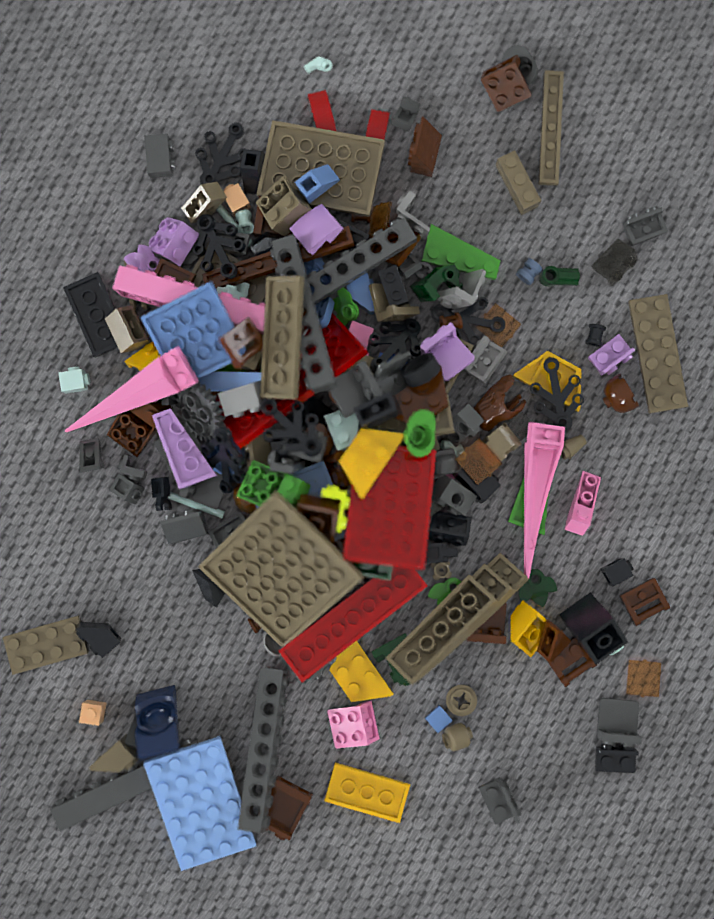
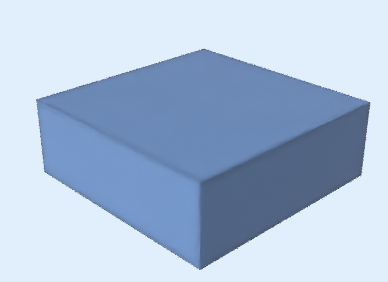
(438, 719)

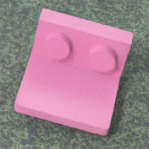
(353, 725)

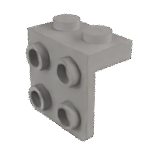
(404, 205)
(467, 295)

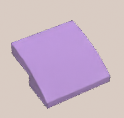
(316, 228)

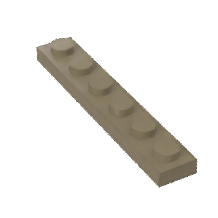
(551, 127)

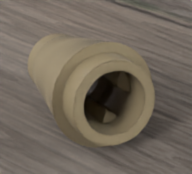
(572, 446)

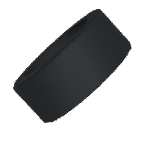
(420, 370)

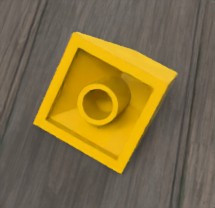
(526, 628)

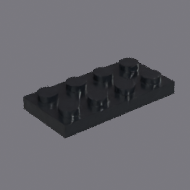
(91, 307)

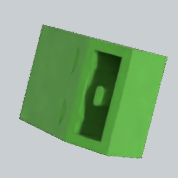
(262, 483)

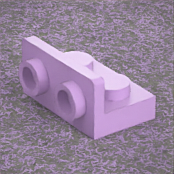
(610, 355)

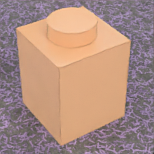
(236, 198)
(92, 712)

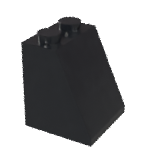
(593, 628)

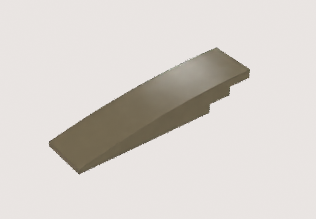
(456, 618)

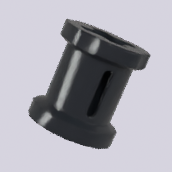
(595, 335)

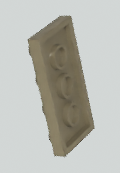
(44, 645)

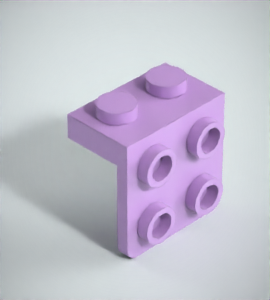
(173, 240)
(448, 351)

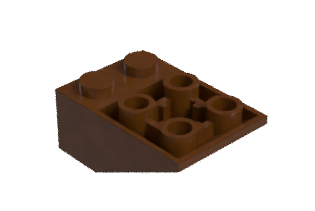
(424, 148)
(136, 426)

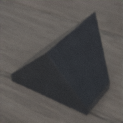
(209, 589)

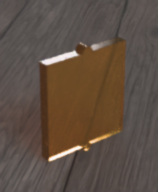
(380, 217)
(511, 326)
(478, 461)
(643, 678)

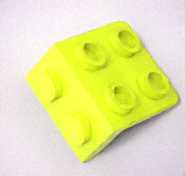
(333, 492)

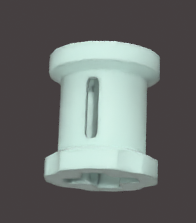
(244, 218)

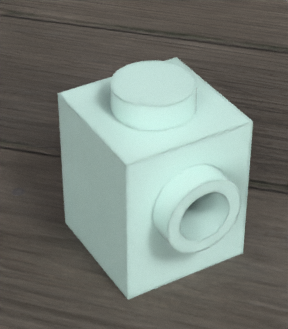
(74, 380)

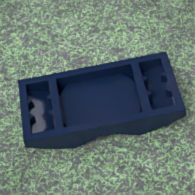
(157, 722)

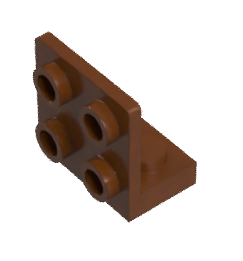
(505, 84)
(492, 630)

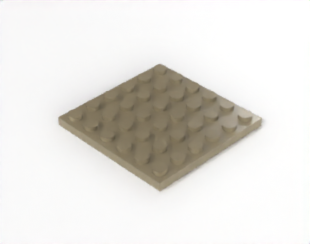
(280, 570)

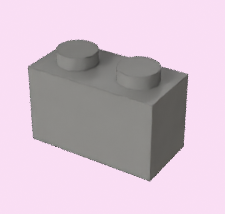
(241, 398)

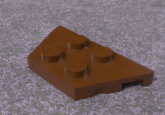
(428, 397)

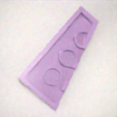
(182, 453)

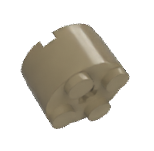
(502, 441)

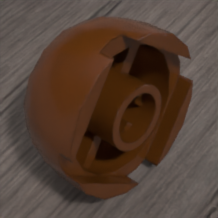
(619, 395)

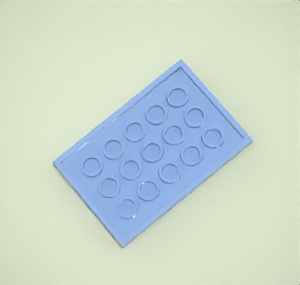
(199, 802)

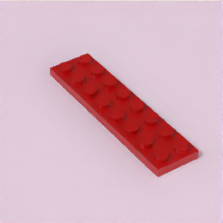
(350, 621)

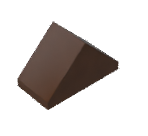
(552, 641)

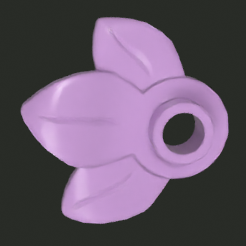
(142, 259)

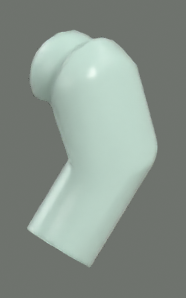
(318, 63)
(447, 445)

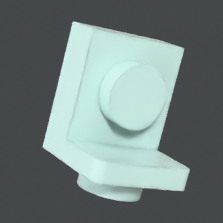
(237, 291)

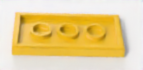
(367, 792)

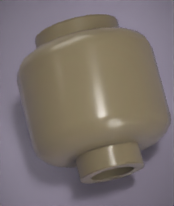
(457, 737)

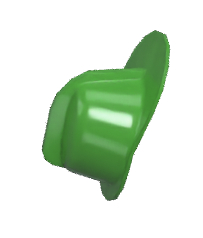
(420, 433)

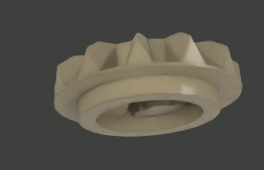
(465, 708)

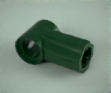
(561, 276)

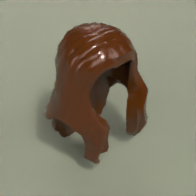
(492, 404)

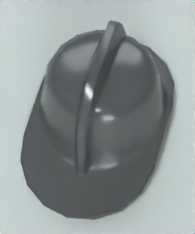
(527, 65)
(445, 463)

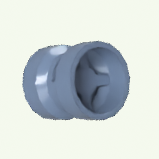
(529, 271)

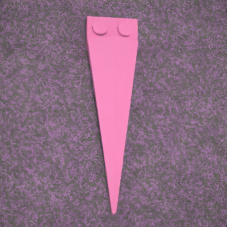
(158, 380)
(540, 463)

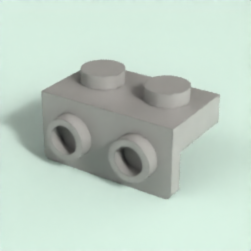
(487, 359)

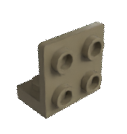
(386, 312)

